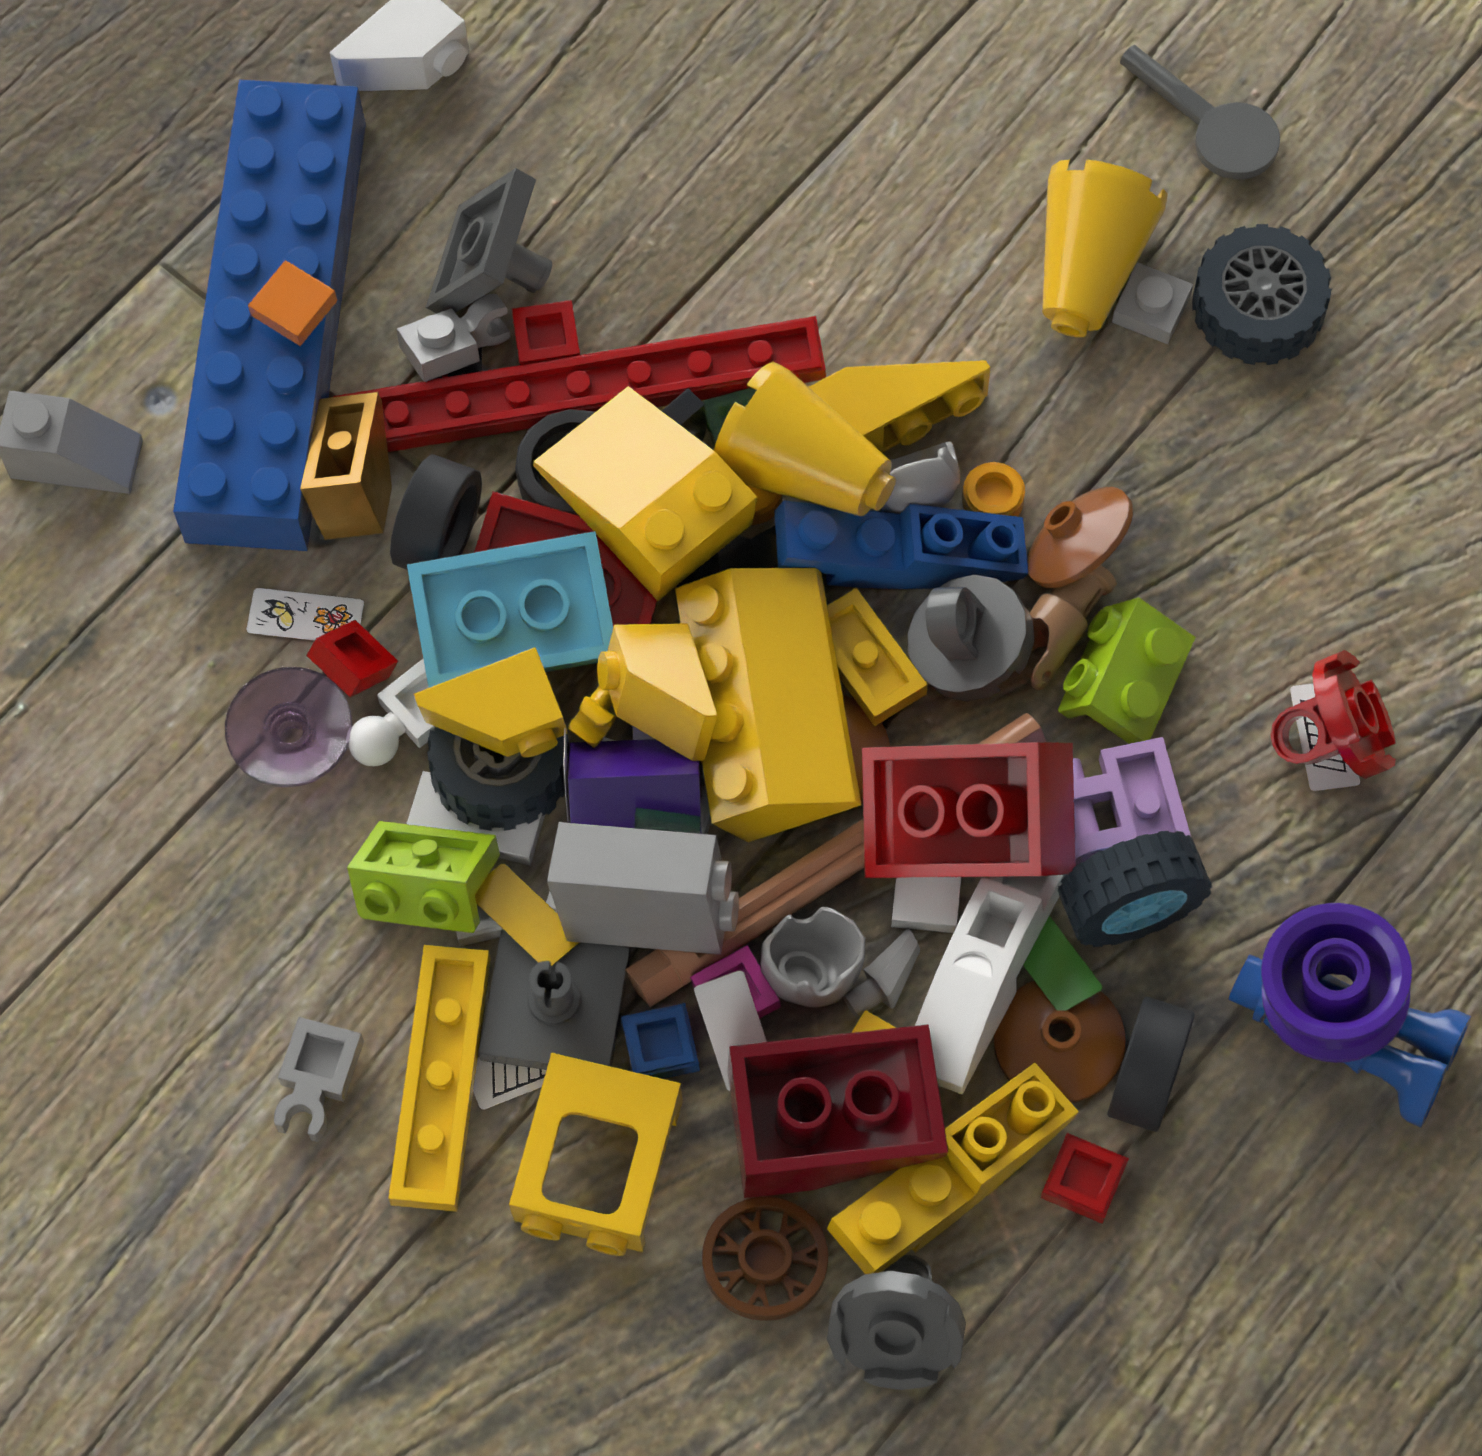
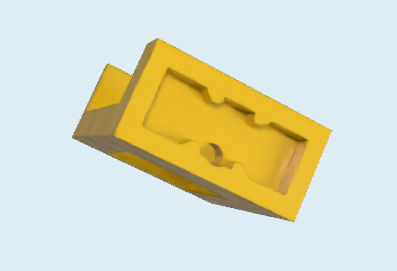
(608, 1095)

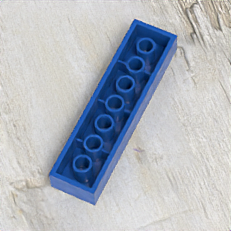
(252, 389)

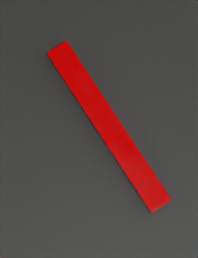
(658, 371)

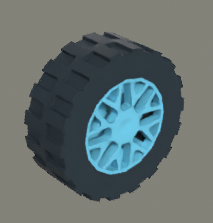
(1134, 888)

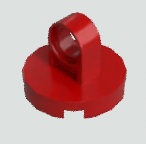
(1347, 717)

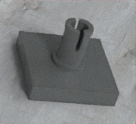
(484, 246)
(556, 1007)

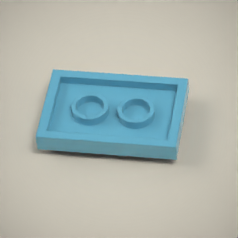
(510, 601)

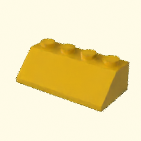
(775, 682)

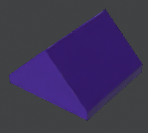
(628, 775)

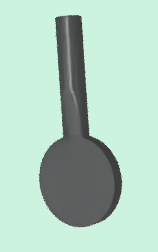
(1230, 138)

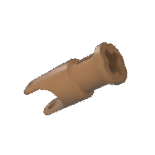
(1061, 620)

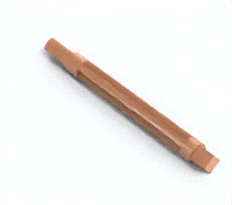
(784, 894)

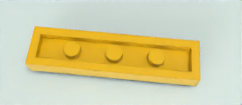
(439, 1078)

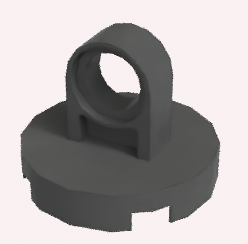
(970, 637)
(897, 1326)

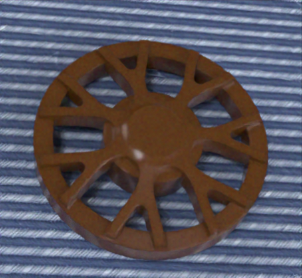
(765, 1258)

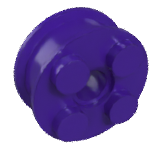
(1328, 1022)

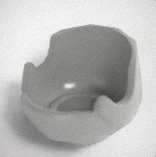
(924, 478)
(813, 958)

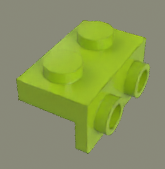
(1127, 669)

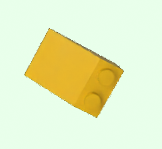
(649, 490)

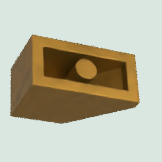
(348, 467)

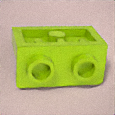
(422, 875)

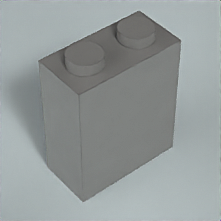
(642, 888)

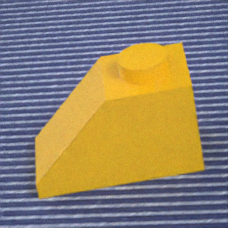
(659, 685)
(498, 706)

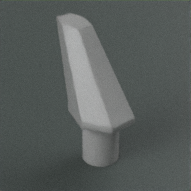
(885, 976)

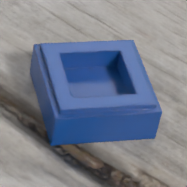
(661, 1042)

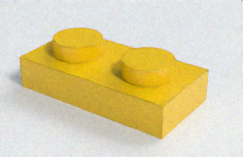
(871, 660)

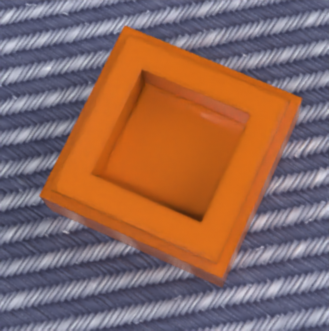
(292, 303)

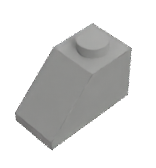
(66, 444)

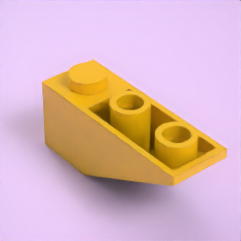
(904, 399)

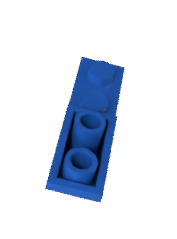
(901, 550)

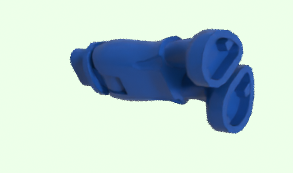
(1412, 1075)

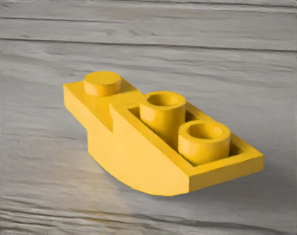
(932, 1195)

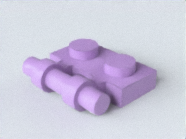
(1141, 795)

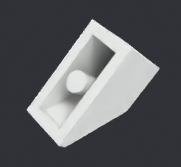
(402, 47)

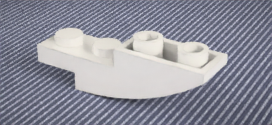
(981, 970)

